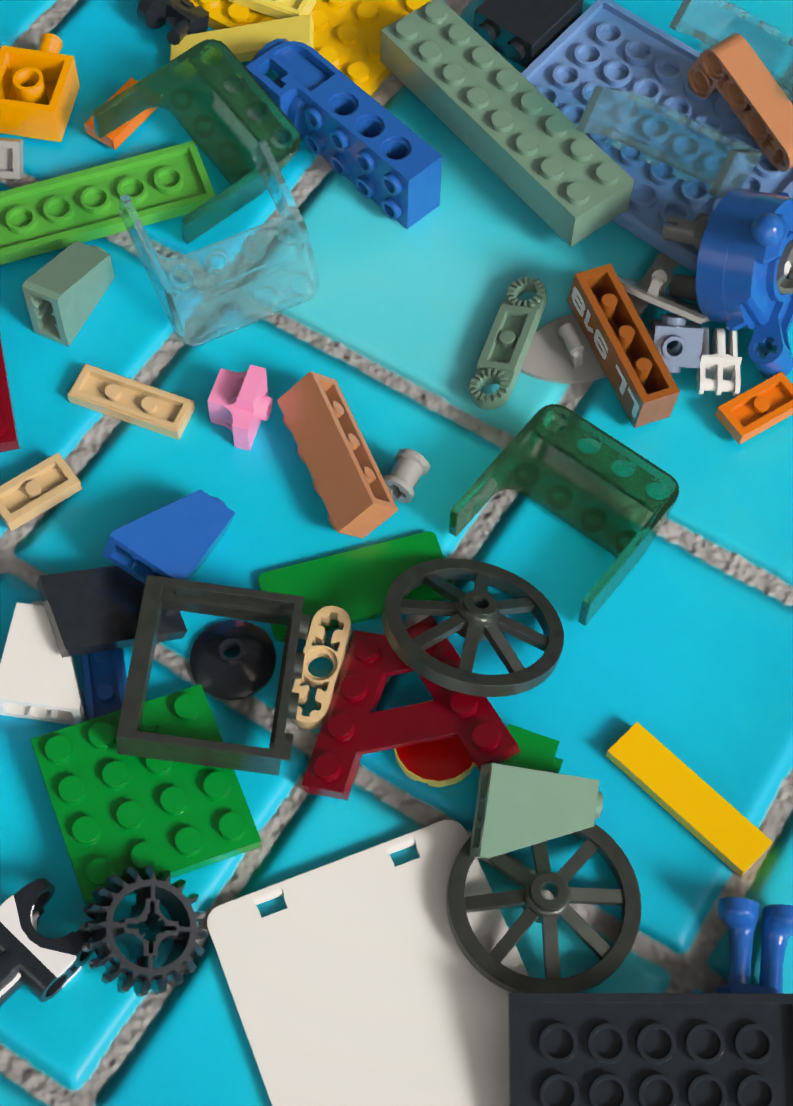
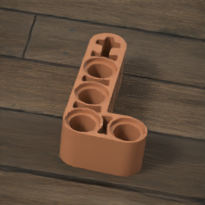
(750, 92)

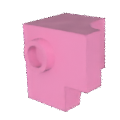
(240, 403)

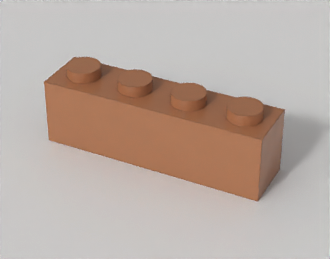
(336, 455)

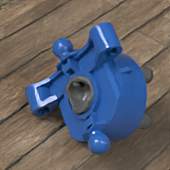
(743, 270)

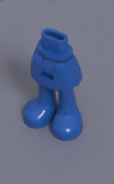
(740, 919)

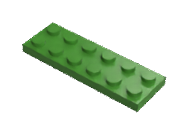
(86, 202)

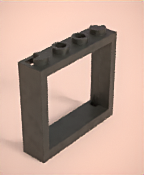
(223, 602)

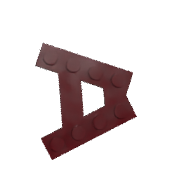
(357, 729)

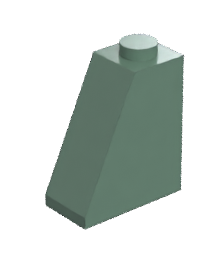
(67, 291)
(529, 807)

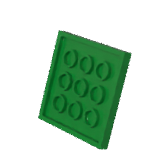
(141, 809)

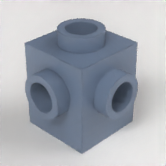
(688, 345)

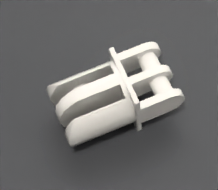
(719, 370)

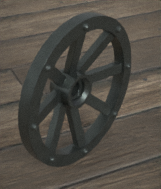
(476, 619)
(547, 912)

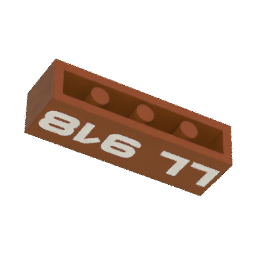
(622, 345)

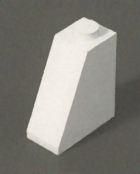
(34, 675)

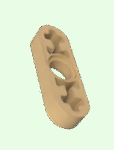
(317, 635)

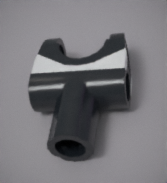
(30, 958)

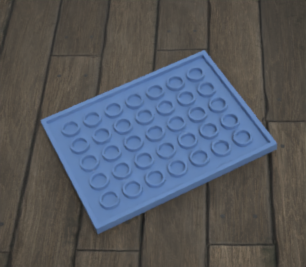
(626, 52)

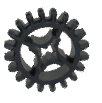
(149, 892)

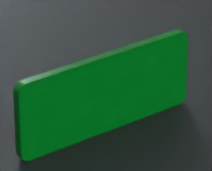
(354, 579)

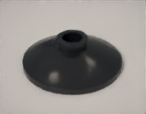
(235, 676)

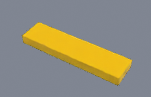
(689, 799)

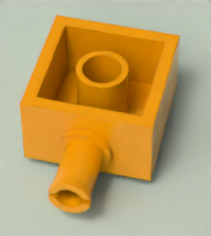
(37, 90)

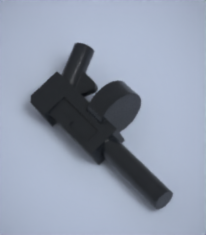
(177, 14)

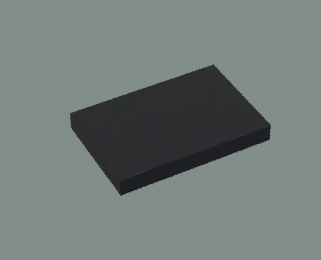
(99, 610)

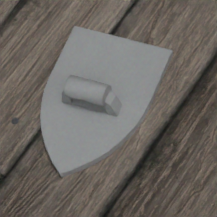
(656, 295)
(562, 354)

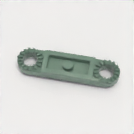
(508, 343)

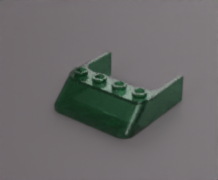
(224, 116)
(586, 483)

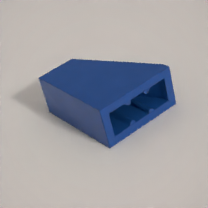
(170, 539)

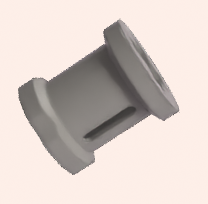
(405, 474)

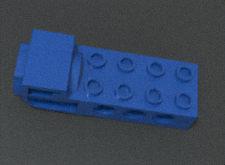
(351, 130)

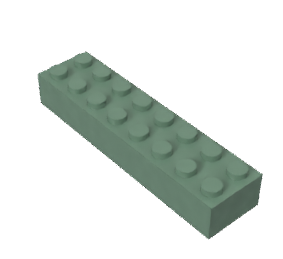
(506, 121)

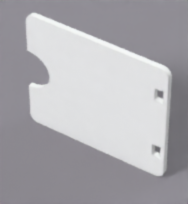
(364, 985)

